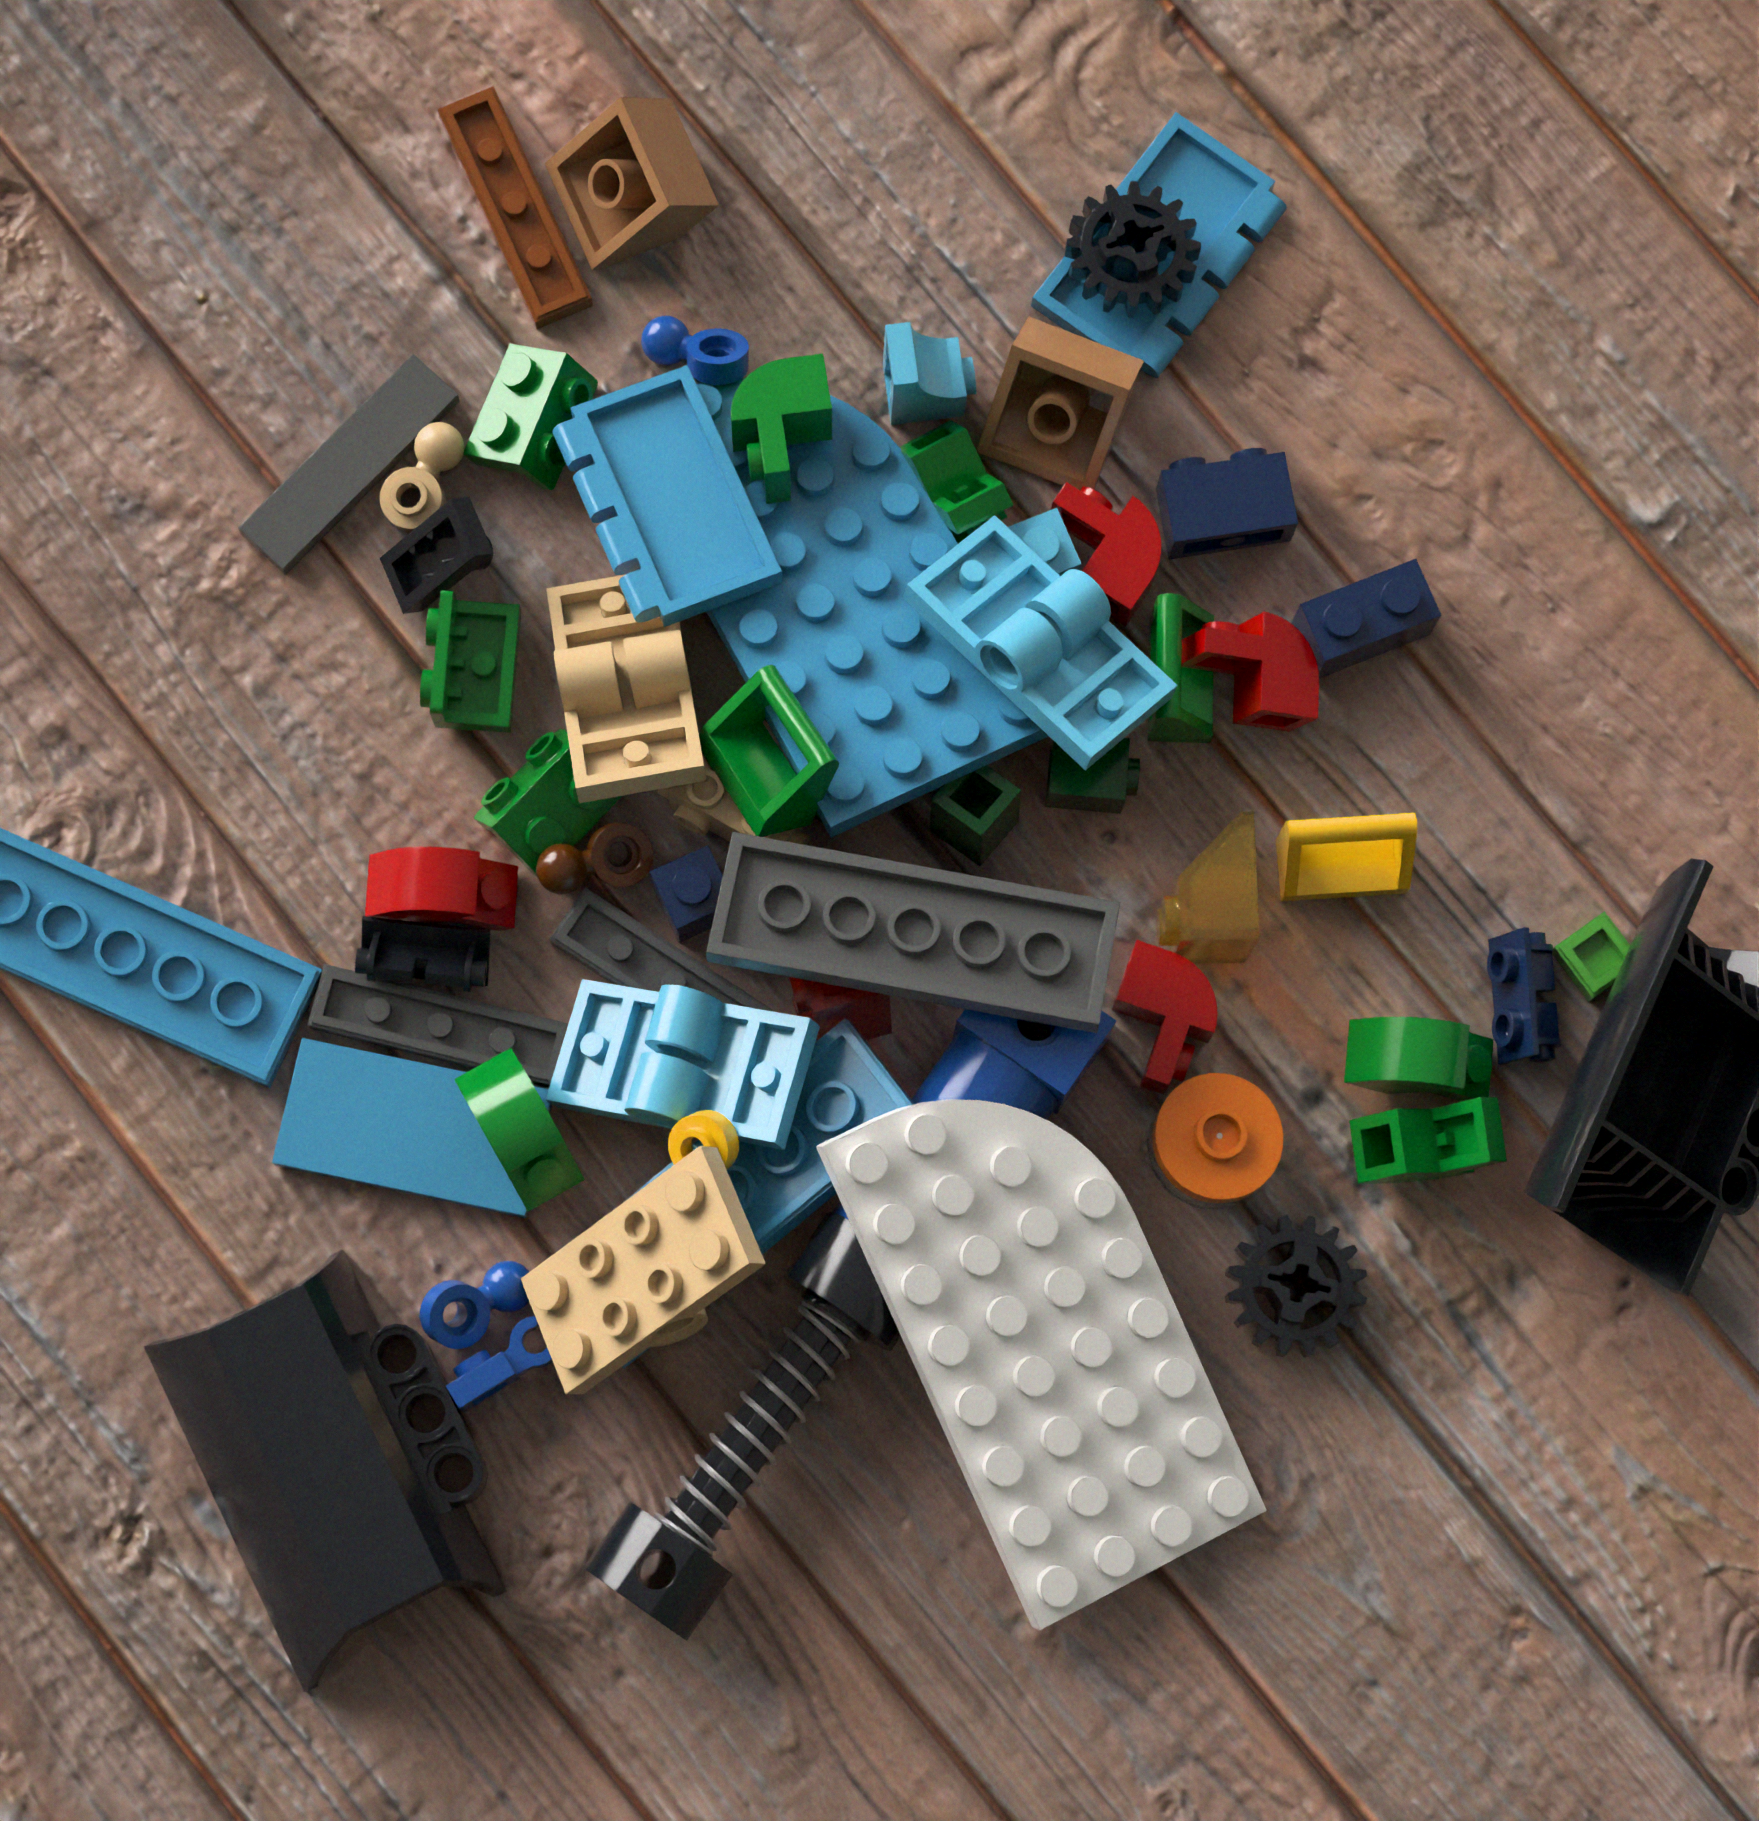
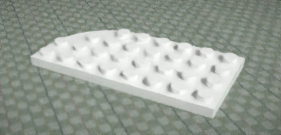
(1042, 1345)

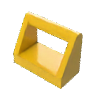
(1346, 856)

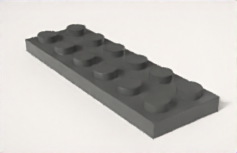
(913, 932)

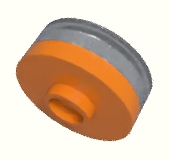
(1215, 1141)

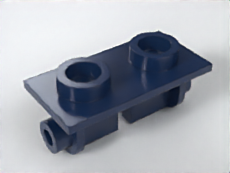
(1518, 968)

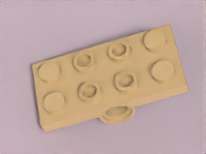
(622, 694)
(643, 1271)

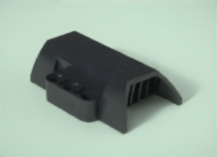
(1663, 1099)
(322, 1461)

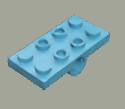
(1041, 640)
(682, 1053)

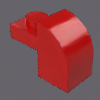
(1124, 545)
(1270, 666)
(441, 887)
(1172, 995)

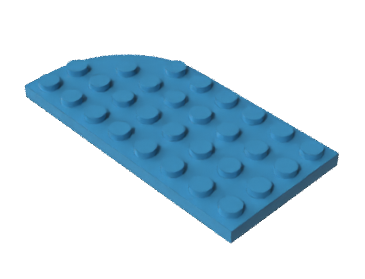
(858, 658)

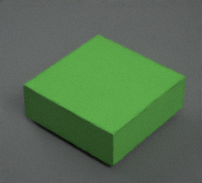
(1593, 955)

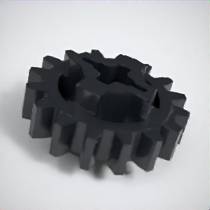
(1145, 227)
(1301, 1258)

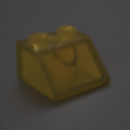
(1215, 900)

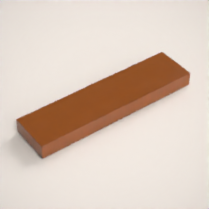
(515, 207)

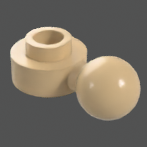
(438, 450)

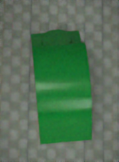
(776, 408)
(956, 479)
(1418, 1056)
(519, 1129)
(1428, 1143)

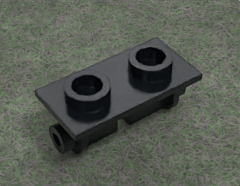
(424, 951)

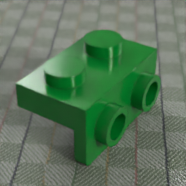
(523, 408)
(472, 664)
(540, 803)

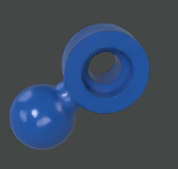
(712, 354)
(499, 1291)

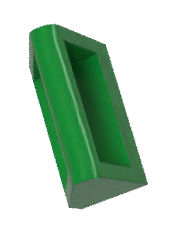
(1190, 710)
(754, 766)

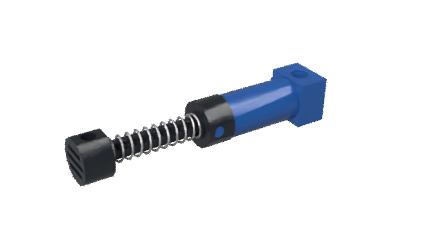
(840, 1305)

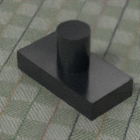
(437, 555)

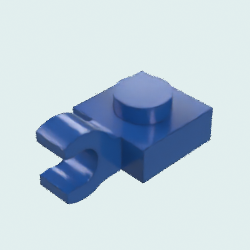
(485, 1375)

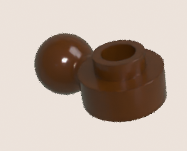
(565, 868)

